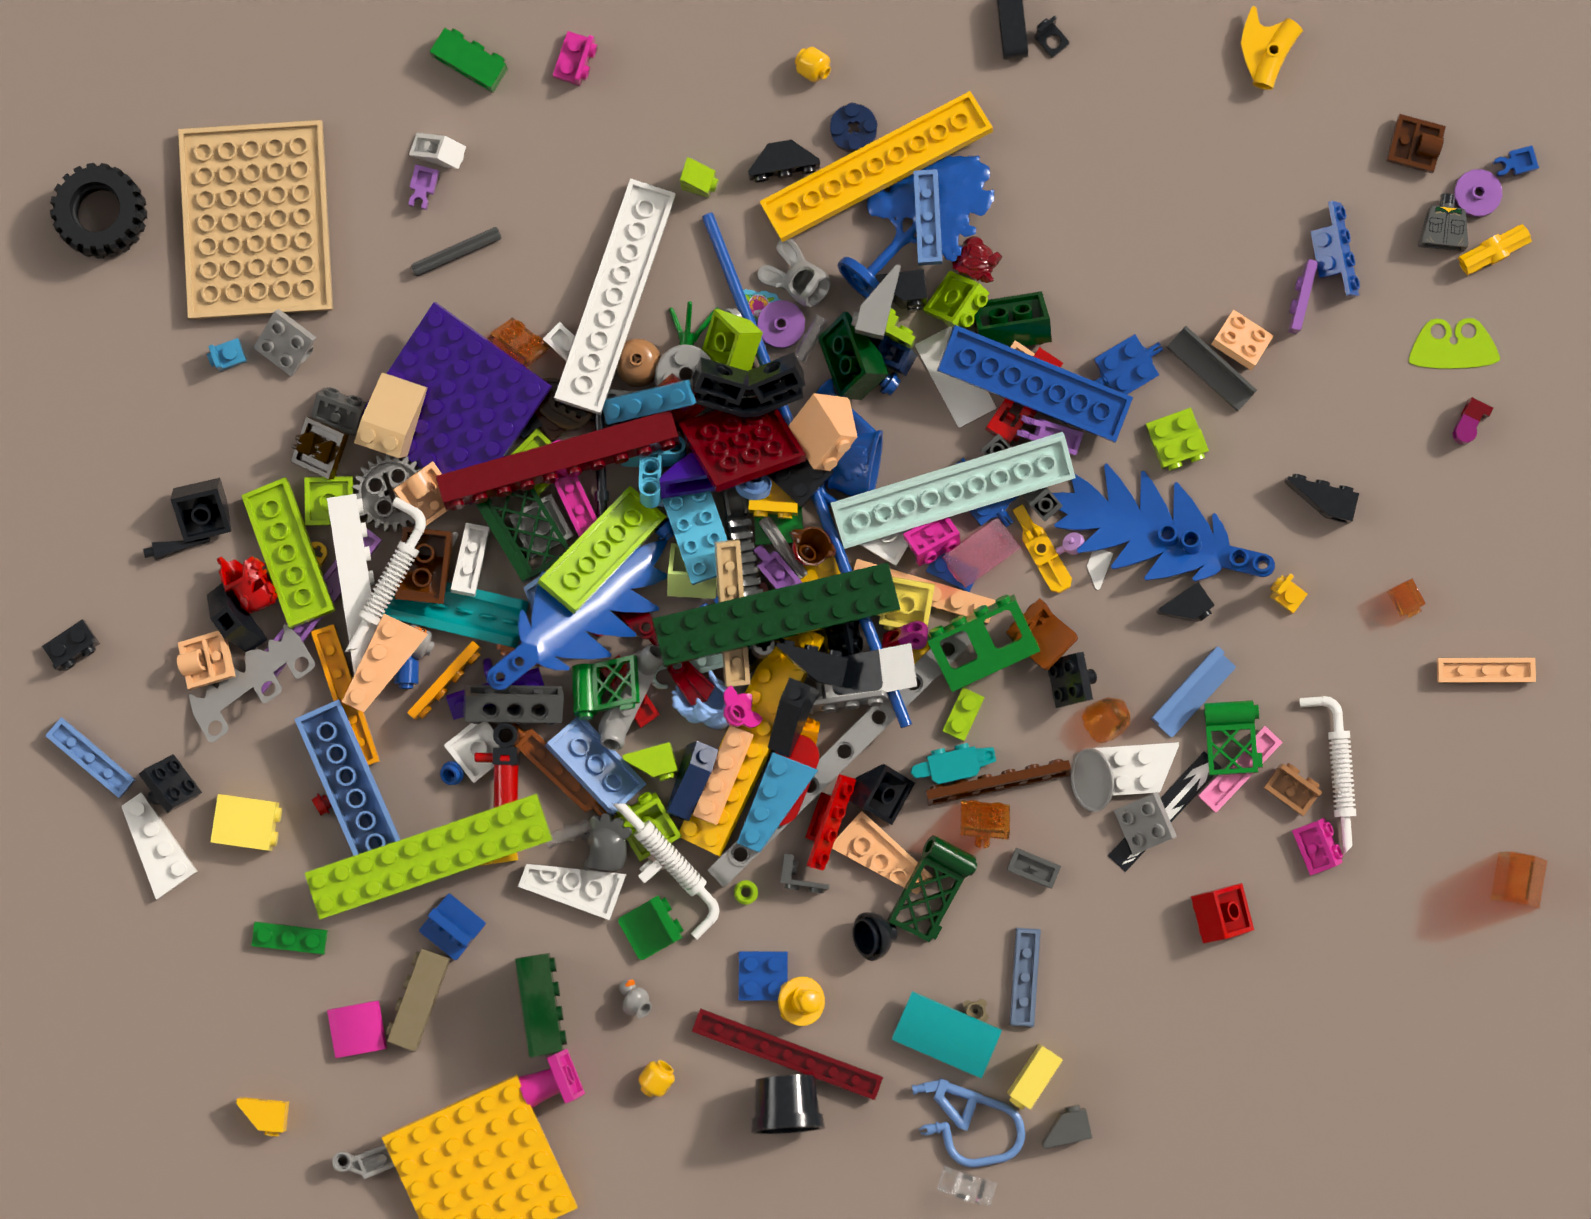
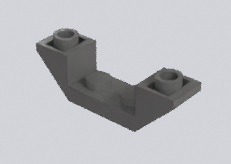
(1040, 500)

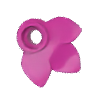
(738, 709)

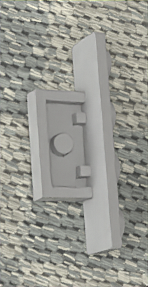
(850, 702)

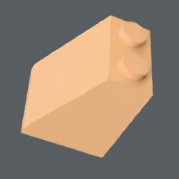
(824, 430)

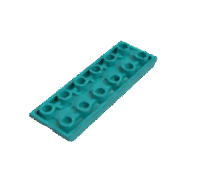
(481, 617)

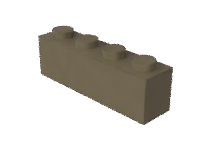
(418, 1000)

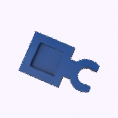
(1519, 161)

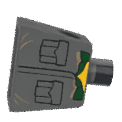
(1445, 226)

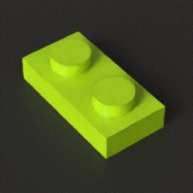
(963, 714)

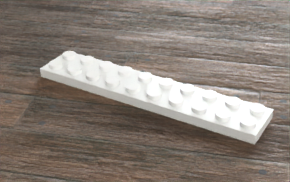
(615, 297)

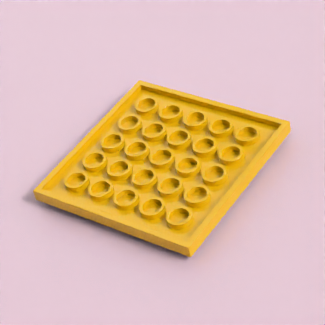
(481, 1160)

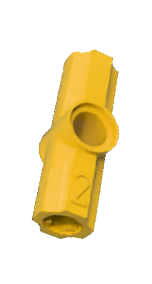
(1494, 249)

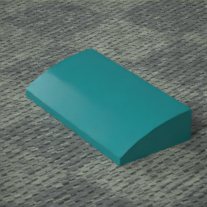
(946, 1034)

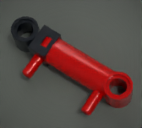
(506, 763)

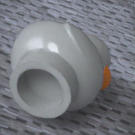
(636, 1000)

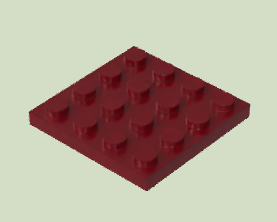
(741, 448)

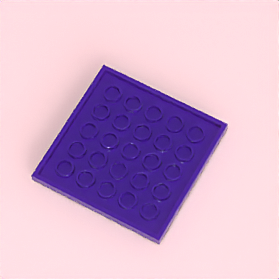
(474, 393)

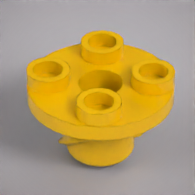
(801, 1001)

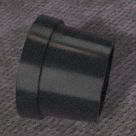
(786, 1105)

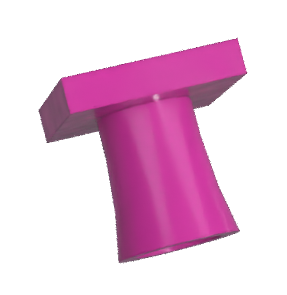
(557, 1079)

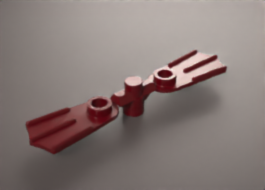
(687, 678)

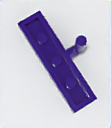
(456, 700)

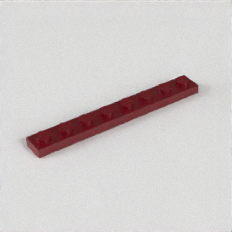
(787, 1054)

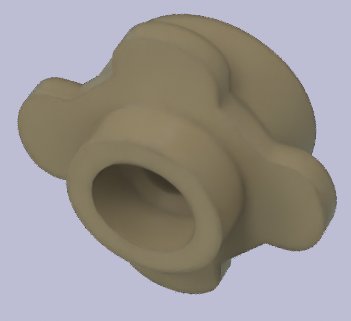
(980, 1006)

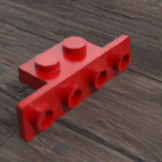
(827, 820)

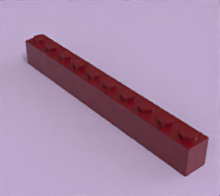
(558, 460)

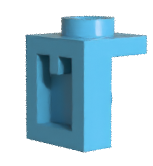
(226, 355)

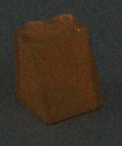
(1519, 879)

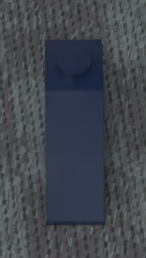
(691, 779)

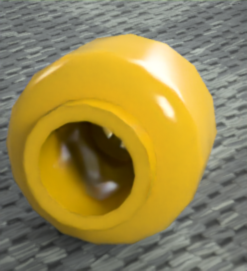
(813, 64)
(656, 1078)

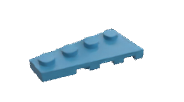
(776, 795)

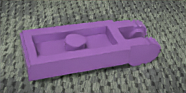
(1046, 428)

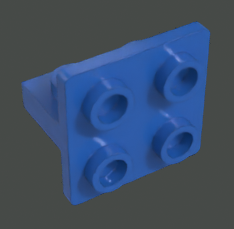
(452, 926)

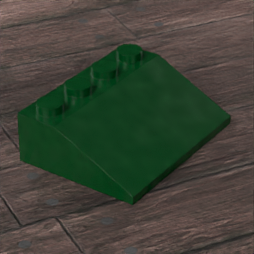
(540, 1005)

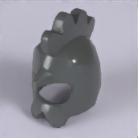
(606, 843)

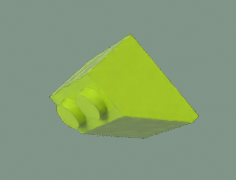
(732, 340)
(655, 761)

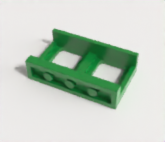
(989, 658)

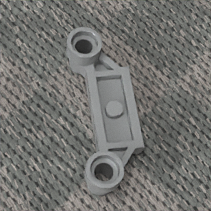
(366, 1163)

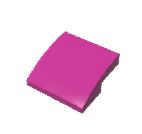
(357, 1029)

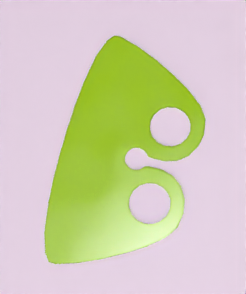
(1464, 354)

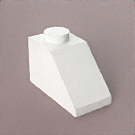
(438, 150)

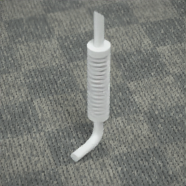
(391, 576)
(1340, 767)
(673, 863)

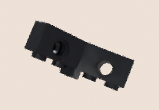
(736, 383)

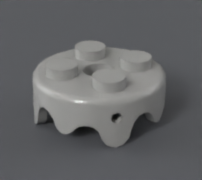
(677, 358)

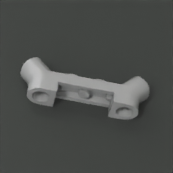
(616, 723)

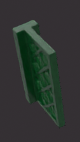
(509, 543)

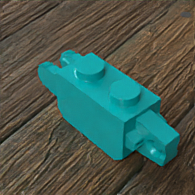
(954, 765)

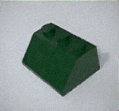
(1015, 318)

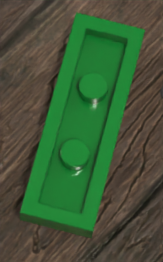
(289, 938)

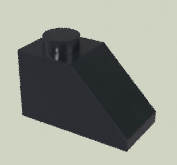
(1189, 605)

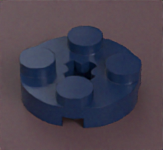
(850, 114)

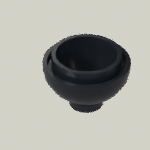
(873, 935)

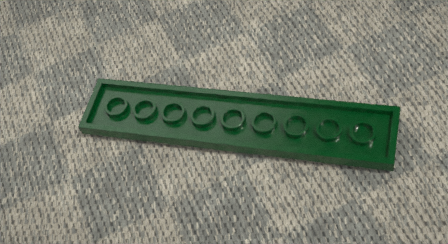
(775, 614)

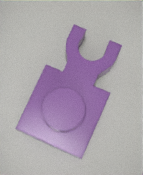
(424, 183)

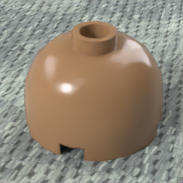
(639, 373)

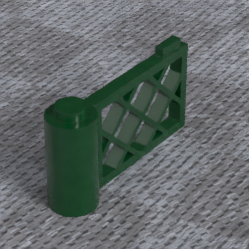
(943, 858)

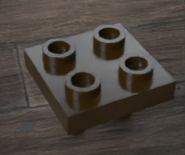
(319, 447)

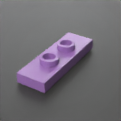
(1303, 286)

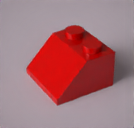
(1222, 913)

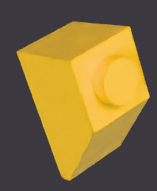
(265, 1114)

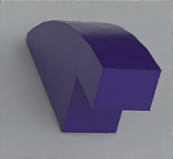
(684, 478)

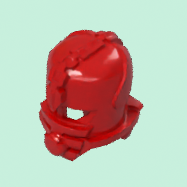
(248, 583)

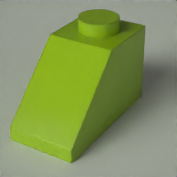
(698, 178)

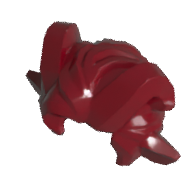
(977, 260)

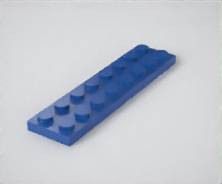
(1034, 383)

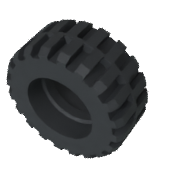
(76, 189)

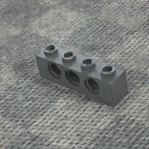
(524, 696)

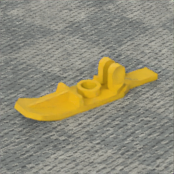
(1049, 562)

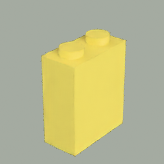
(246, 822)
(1033, 1077)

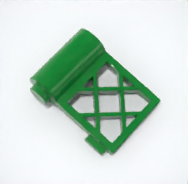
(588, 688)
(1232, 717)

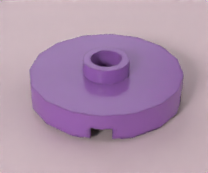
(1478, 205)
(784, 336)

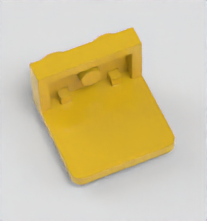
(776, 503)

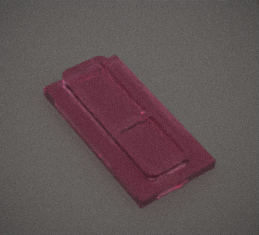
(981, 552)

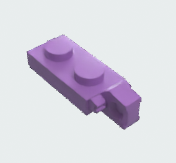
(775, 569)

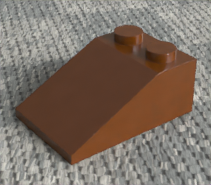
(429, 572)

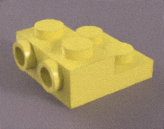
(915, 603)

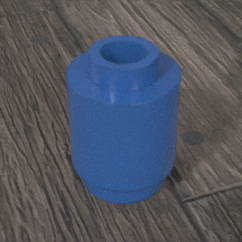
(408, 674)

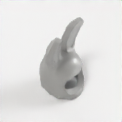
(803, 280)

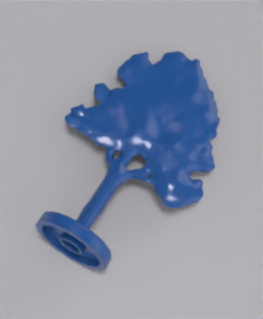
(960, 193)

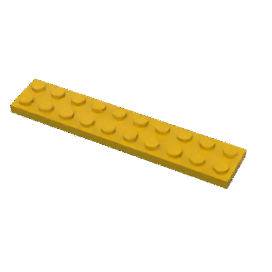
(876, 166)
(766, 688)

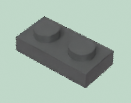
(1033, 868)

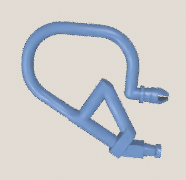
(940, 1087)

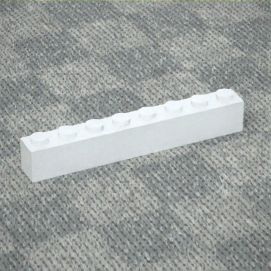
(352, 565)

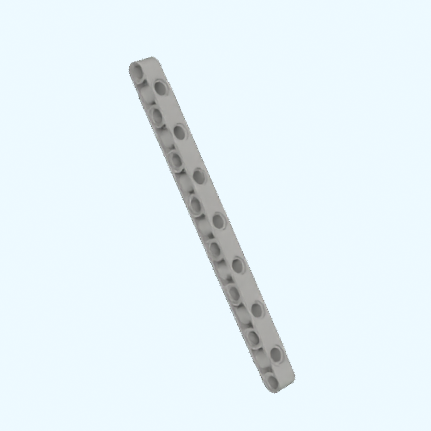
(857, 739)

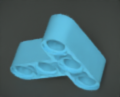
(654, 462)

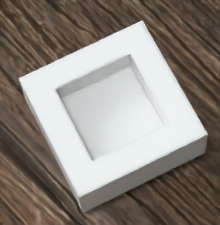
(649, 869)

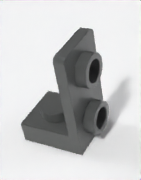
(790, 868)

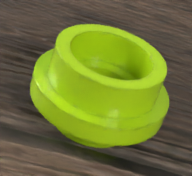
(745, 884)

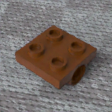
(1416, 143)

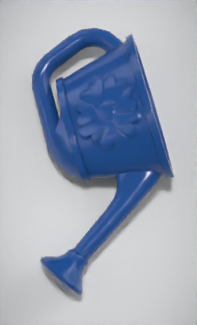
(860, 465)

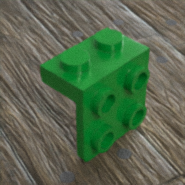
(651, 927)

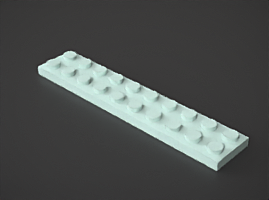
(953, 490)

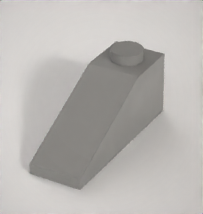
(875, 310)

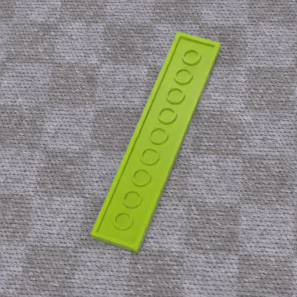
(428, 856)

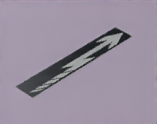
(1174, 802)

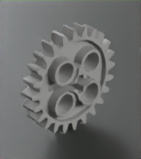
(373, 500)

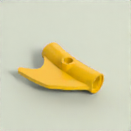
(1259, 41)

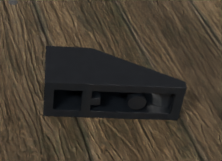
(791, 716)

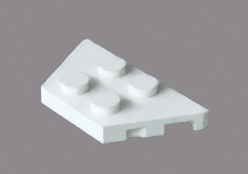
(1139, 767)

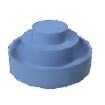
(755, 489)

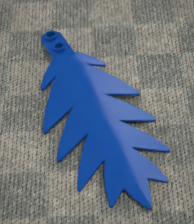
(1183, 541)
(563, 634)

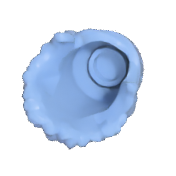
(708, 712)

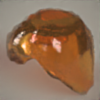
(1106, 719)

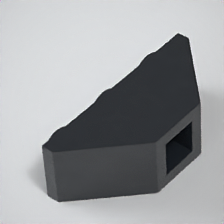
(782, 160)
(233, 621)

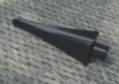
(163, 549)

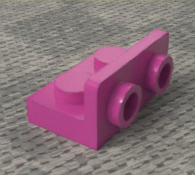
(574, 58)
(932, 540)
(1318, 846)

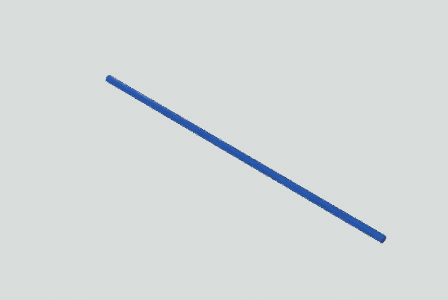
(818, 499)

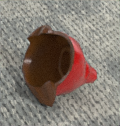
(811, 546)

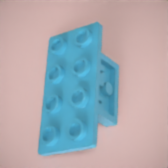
(696, 529)

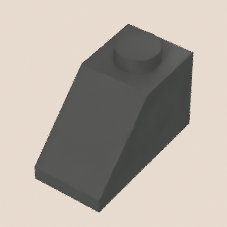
(1068, 1128)

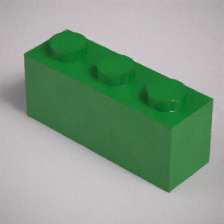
(469, 59)

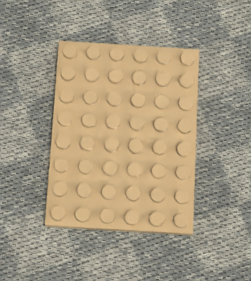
(255, 219)

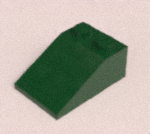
(851, 359)

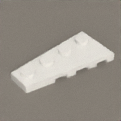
(158, 849)
(586, 890)

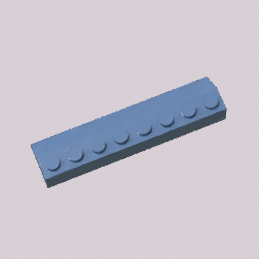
(347, 778)

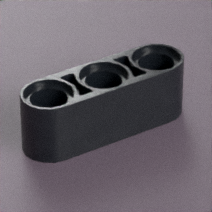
(1012, 29)

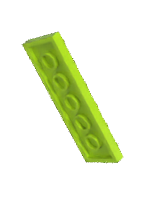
(601, 550)
(288, 553)

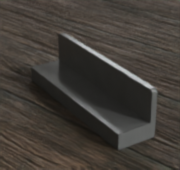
(1211, 368)

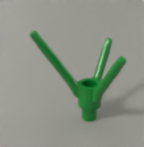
(688, 337)

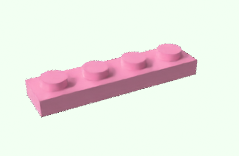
(1225, 786)

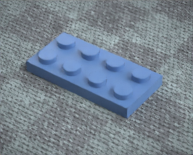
(594, 766)

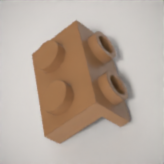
(1292, 788)

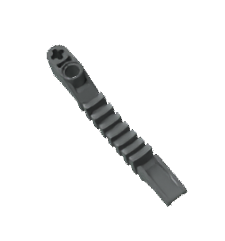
(738, 527)

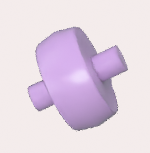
(1071, 543)

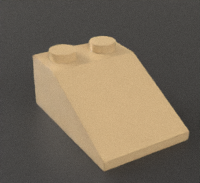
(391, 416)

